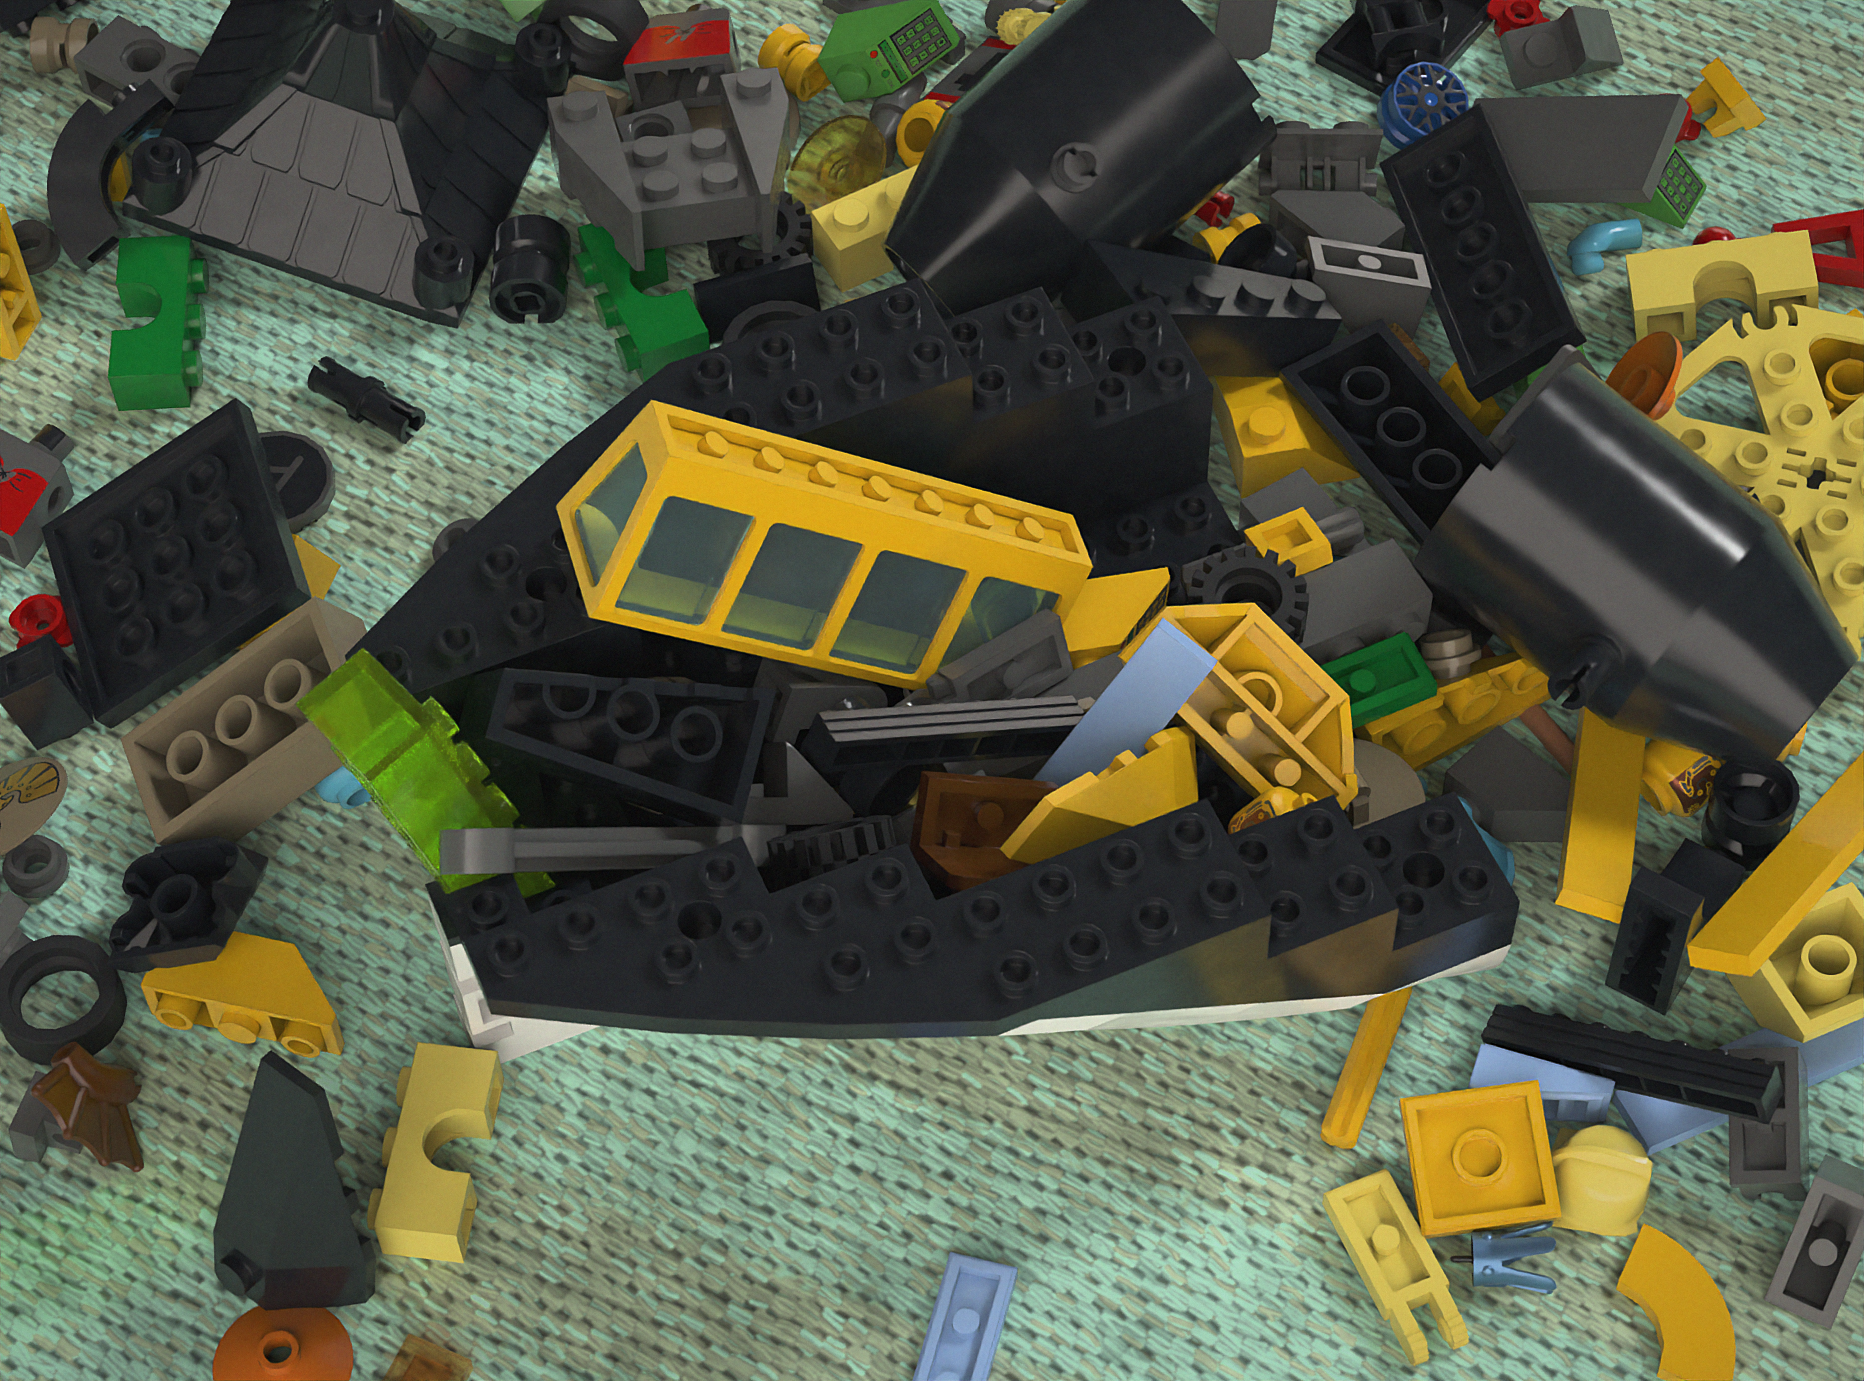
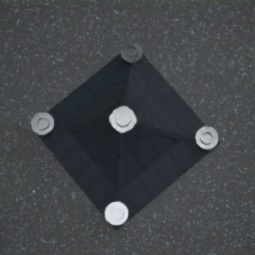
(354, 146)

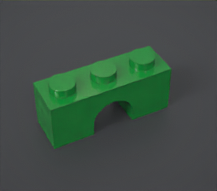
(649, 327)
(158, 361)

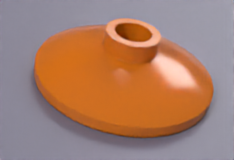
(1649, 373)
(314, 1335)

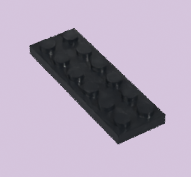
(1481, 253)

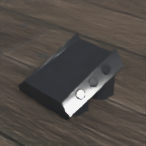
(183, 903)

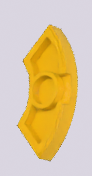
(1684, 1308)

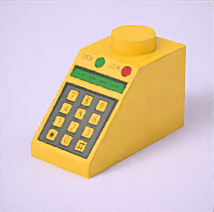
(1113, 612)

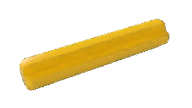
(1363, 1068)

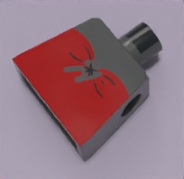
(682, 58)
(31, 490)

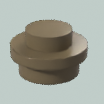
(1449, 652)

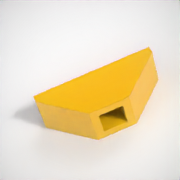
(248, 993)

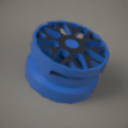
(1410, 93)

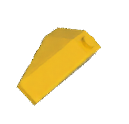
(1272, 434)
(1461, 711)
(1113, 800)

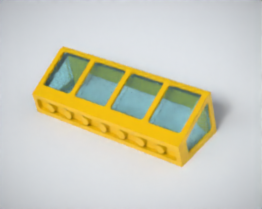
(808, 550)

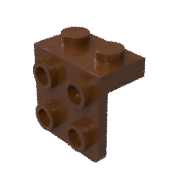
(965, 823)

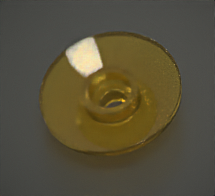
(837, 161)

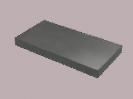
(1587, 144)

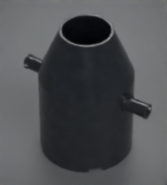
(1087, 130)
(1640, 579)

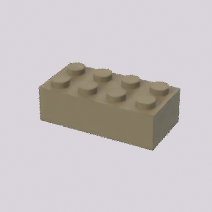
(235, 739)

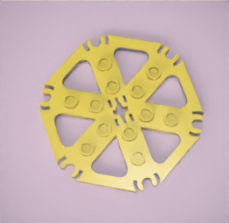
(1795, 443)

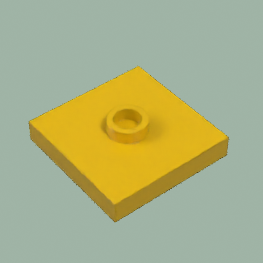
(1479, 1159)

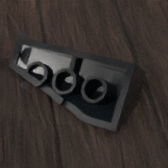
(284, 1209)

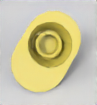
(1600, 1179)

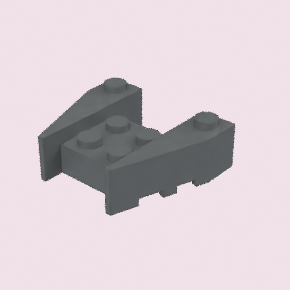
(681, 184)

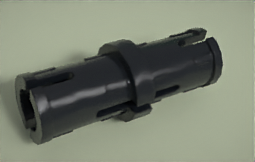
(365, 399)

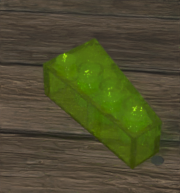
(410, 764)

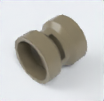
(57, 43)

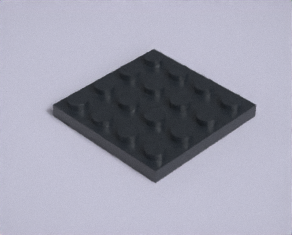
(175, 563)

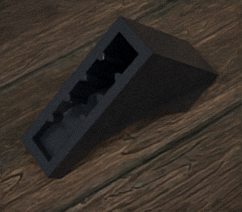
(1662, 919)

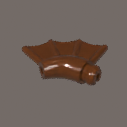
(92, 1104)

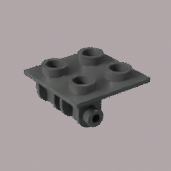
(1346, 148)

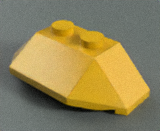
(1264, 704)

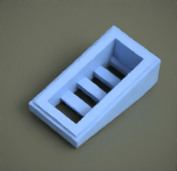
(1564, 1091)

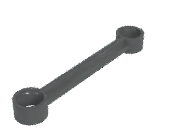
(590, 847)

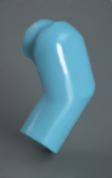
(1601, 238)

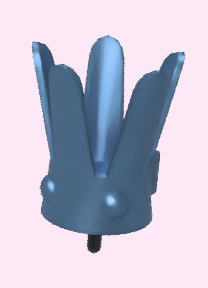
(1494, 1251)

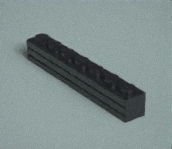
(940, 732)
(1641, 1063)

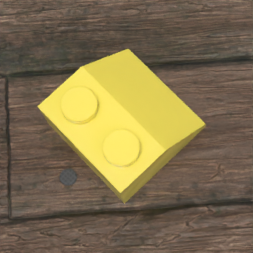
(1814, 974)

